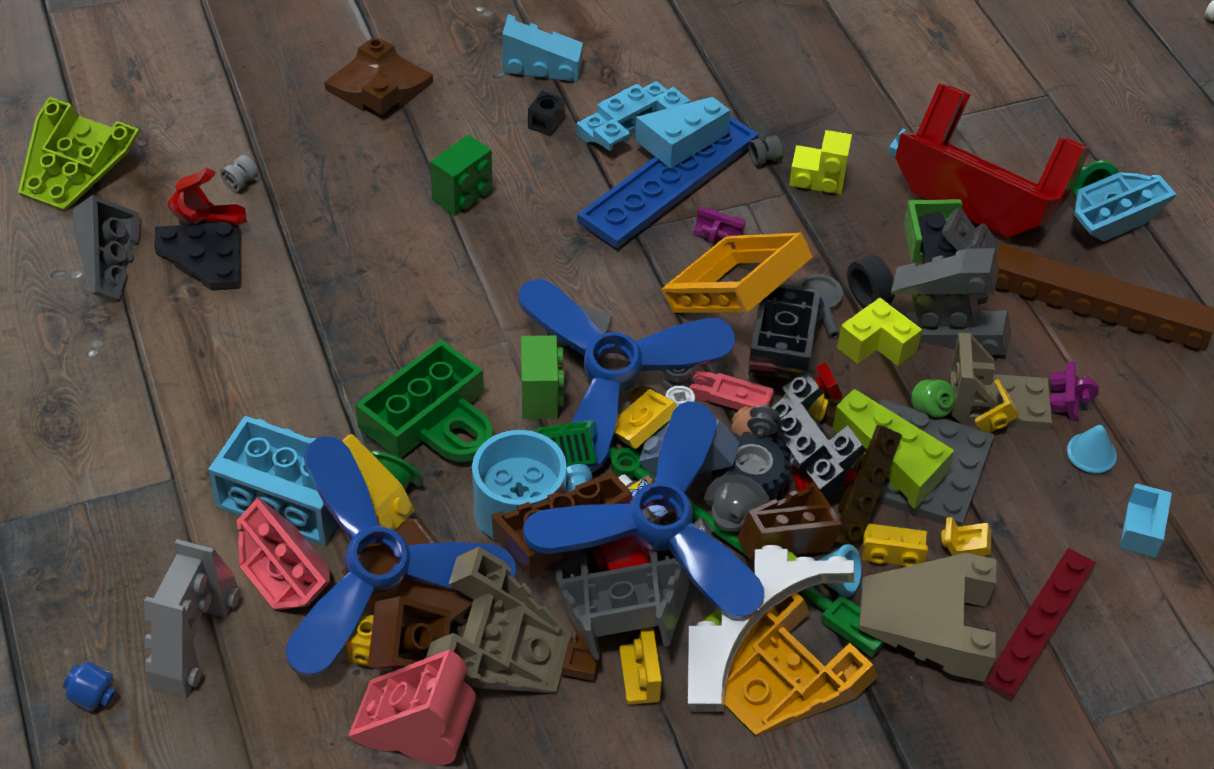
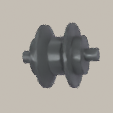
(763, 420)

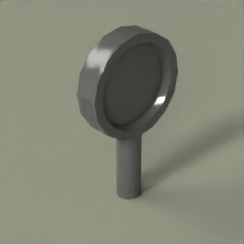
(832, 297)

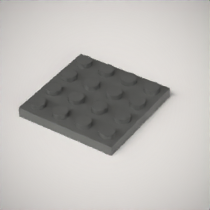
(957, 488)

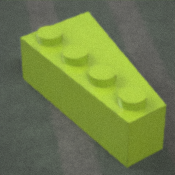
(919, 458)

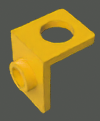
(1000, 415)

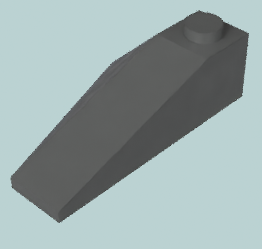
(105, 243)

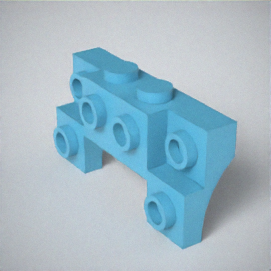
(618, 114)

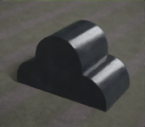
(784, 333)

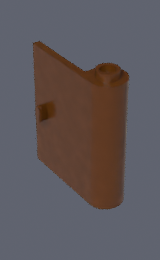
(381, 560)

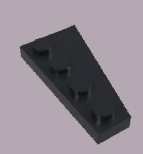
(936, 244)

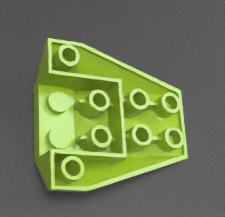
(70, 154)

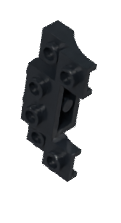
(811, 447)

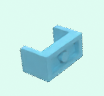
(1145, 520)

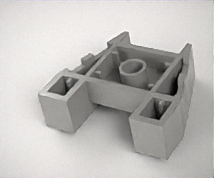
(193, 585)

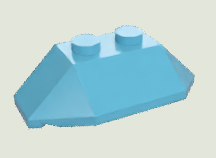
(1121, 203)

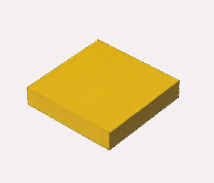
(643, 418)

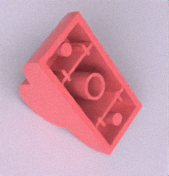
(417, 710)

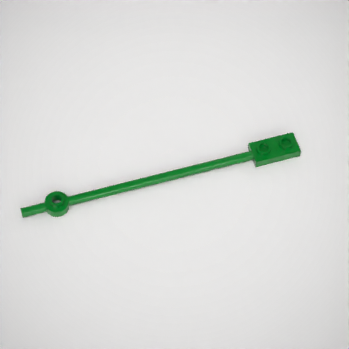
(839, 615)

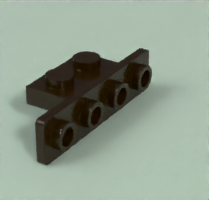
(864, 491)

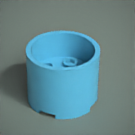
(513, 471)

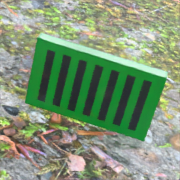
(574, 440)

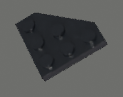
(203, 251)

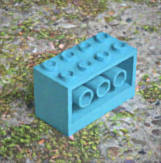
(271, 466)

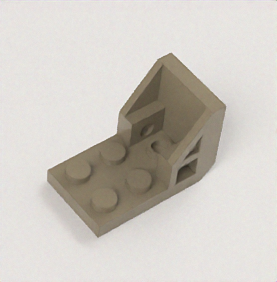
(977, 393)

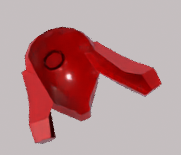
(193, 206)

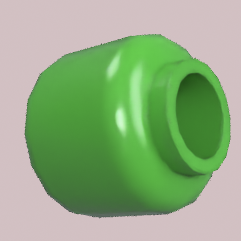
(933, 397)

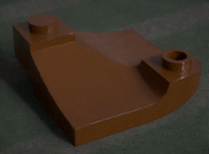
(378, 78)

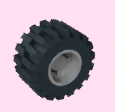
(761, 461)

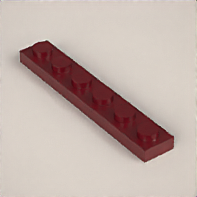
(1039, 625)

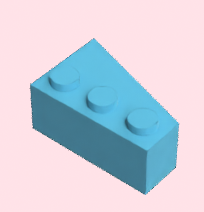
(540, 54)
(682, 130)

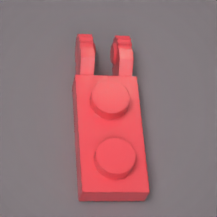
(729, 390)

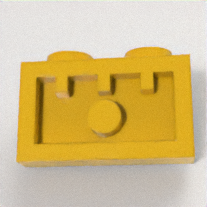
(894, 545)
(641, 669)

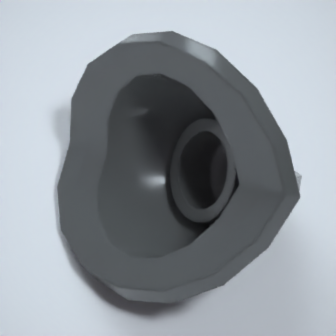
(732, 499)

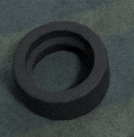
(869, 280)

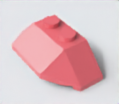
(279, 558)

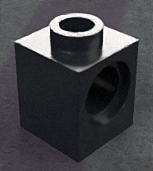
(546, 113)

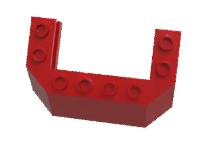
(987, 191)

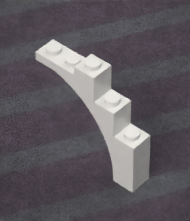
(715, 646)

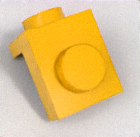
(967, 539)

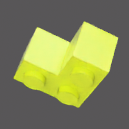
(824, 167)
(879, 329)

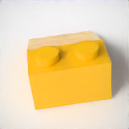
(385, 491)

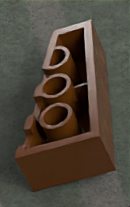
(509, 527)

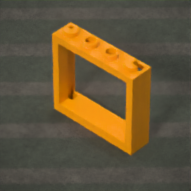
(696, 286)

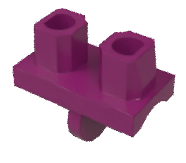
(716, 225)
(1075, 390)

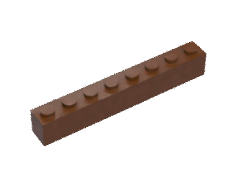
(1105, 298)

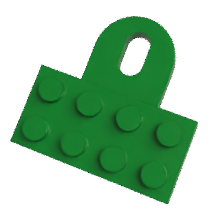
(426, 405)

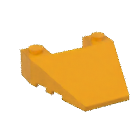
(781, 681)

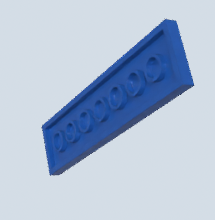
(657, 188)

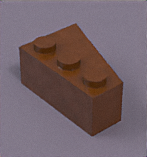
(796, 523)

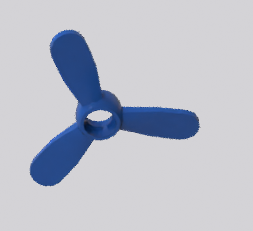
(669, 349)
(705, 561)
(336, 616)

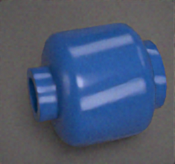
(89, 686)

